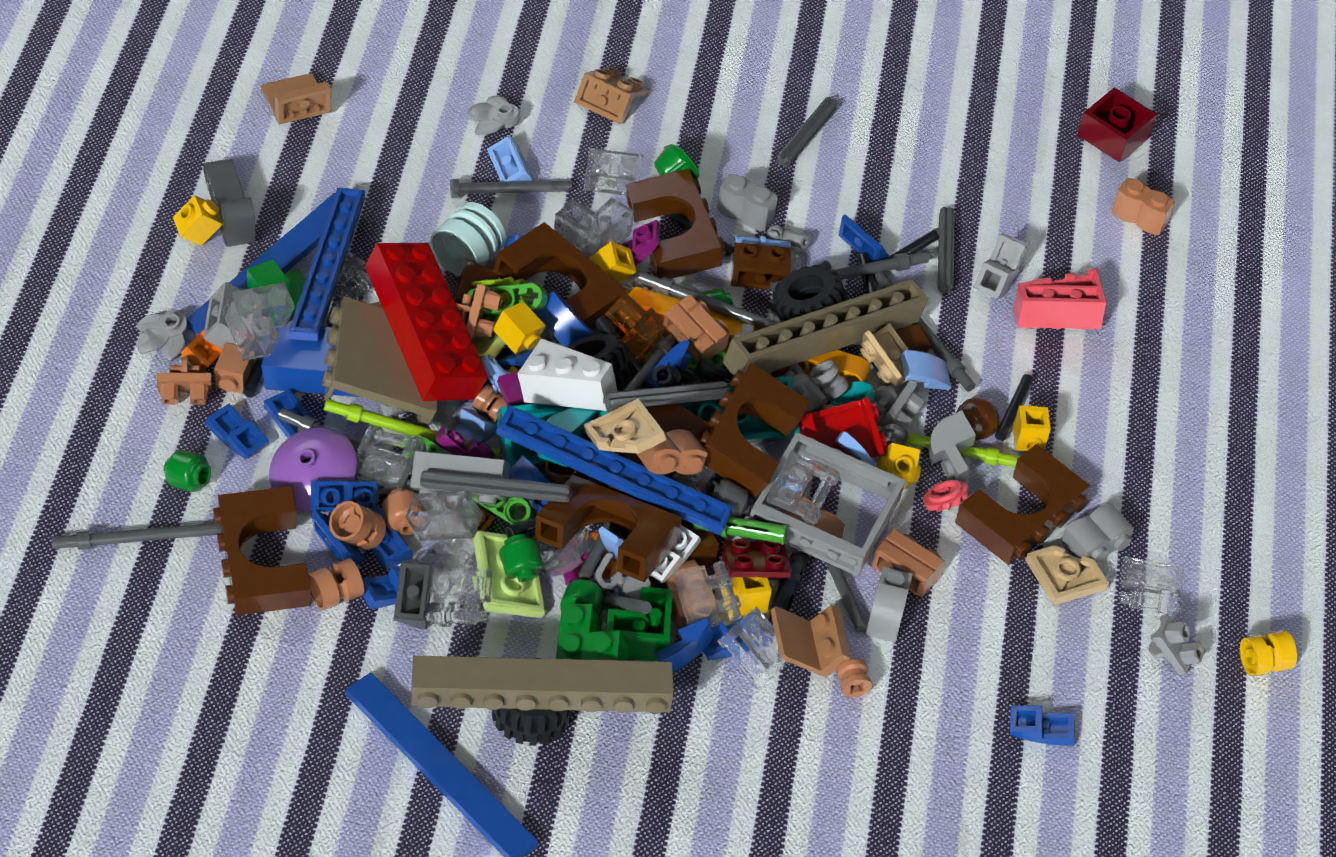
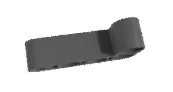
(234, 208)

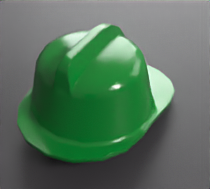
(673, 160)

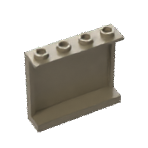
(369, 361)

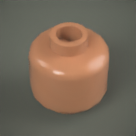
(395, 509)

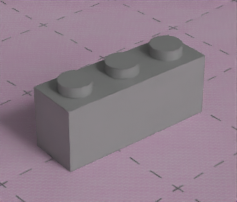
(459, 465)

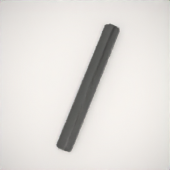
(667, 394)
(495, 486)

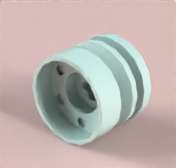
(468, 234)

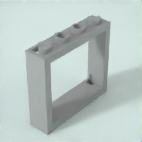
(818, 542)

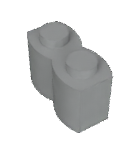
(747, 202)
(1098, 534)

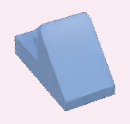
(475, 425)

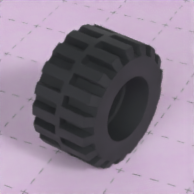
(808, 291)
(609, 349)
(531, 725)

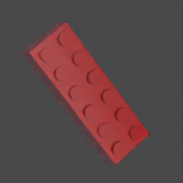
(426, 321)

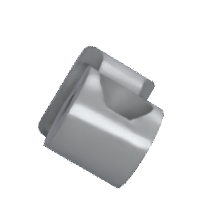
(627, 586)

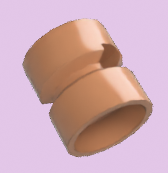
(357, 525)
(338, 583)

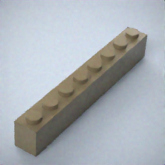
(826, 328)
(541, 684)

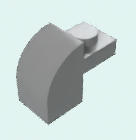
(1002, 268)
(946, 442)
(889, 604)

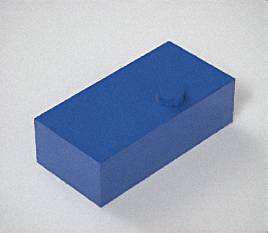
(297, 364)

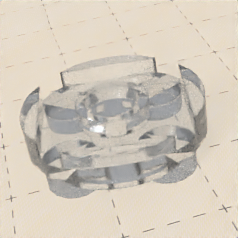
(563, 560)

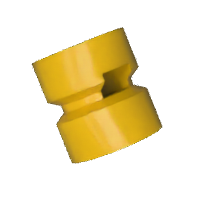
(1268, 653)

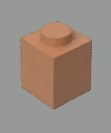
(231, 370)

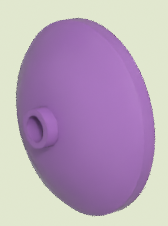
(330, 456)

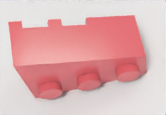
(1061, 303)

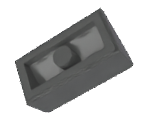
(413, 594)

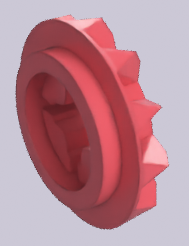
(946, 495)

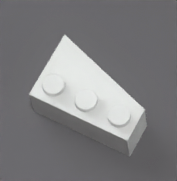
(565, 378)

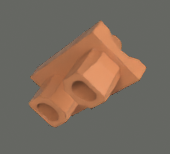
(482, 299)
(184, 379)

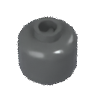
(732, 495)

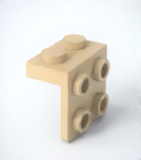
(884, 351)

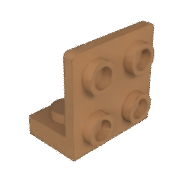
(609, 93)
(297, 98)
(812, 644)

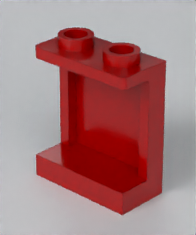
(854, 418)

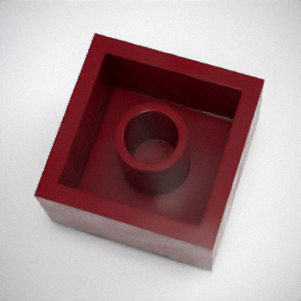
(1117, 124)

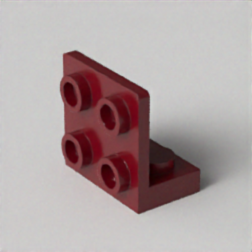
(756, 559)

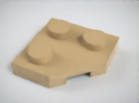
(625, 429)
(1064, 575)

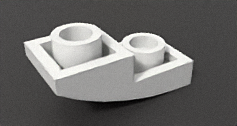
(678, 555)

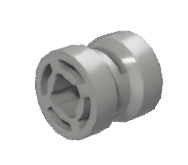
(828, 379)

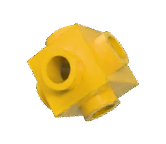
(901, 462)

